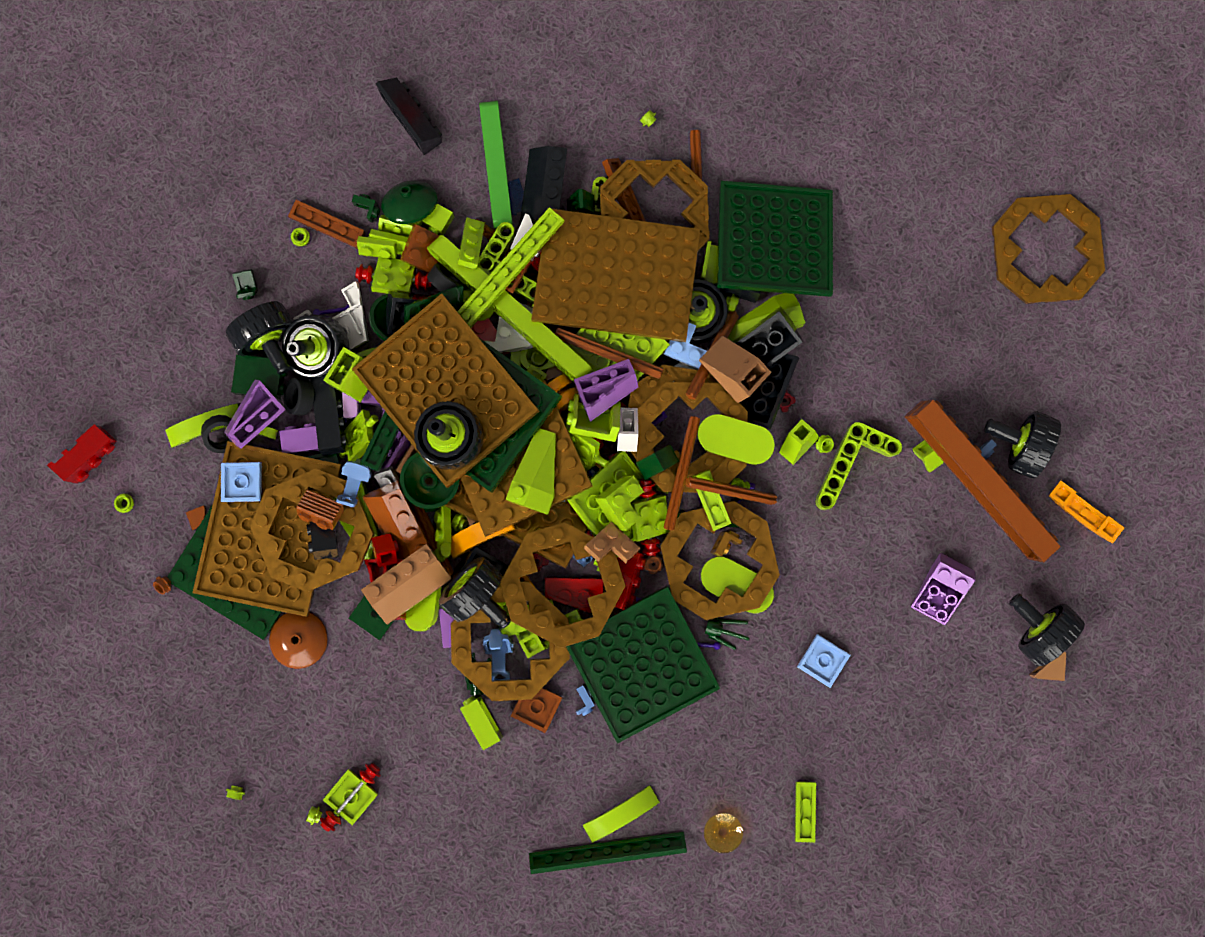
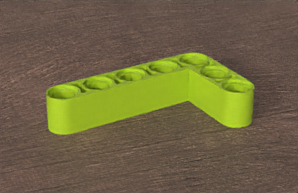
(495, 258)
(848, 459)

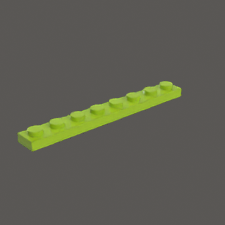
(510, 266)

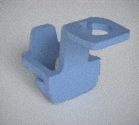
(356, 474)
(498, 645)

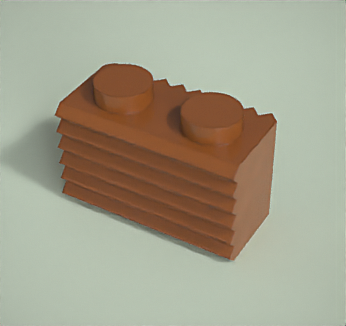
(319, 510)

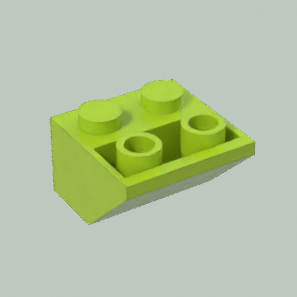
(343, 377)

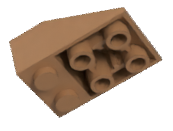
(734, 368)

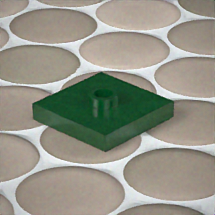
(369, 619)

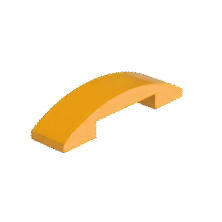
(1085, 513)
(472, 537)

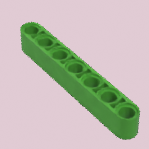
(495, 163)

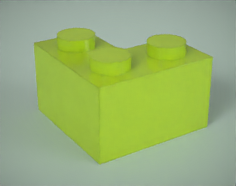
(616, 502)

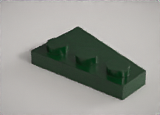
(453, 295)

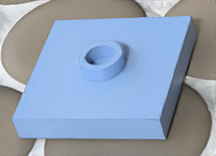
(241, 482)
(823, 660)

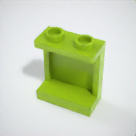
(603, 427)

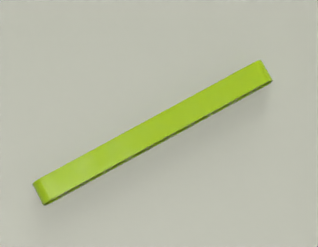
(513, 313)

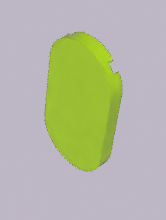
(735, 439)
(723, 573)
(424, 613)

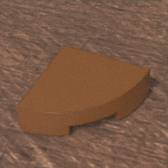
(196, 516)

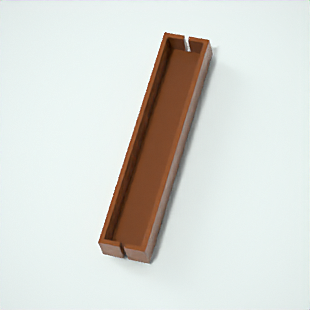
(982, 480)

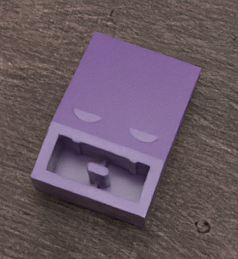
(943, 589)

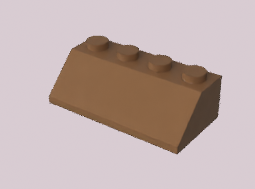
(406, 584)

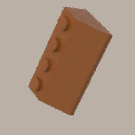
(396, 516)

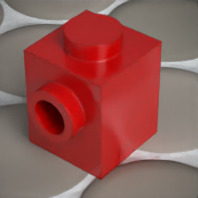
(384, 549)

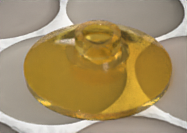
(727, 842)

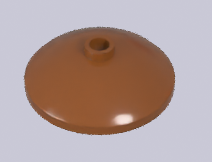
(311, 642)

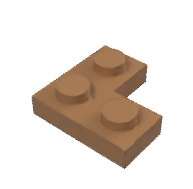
(611, 539)

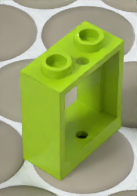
(481, 722)

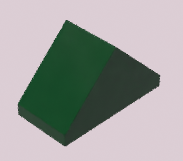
(581, 202)
(657, 462)

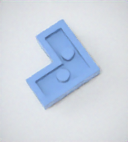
(685, 351)

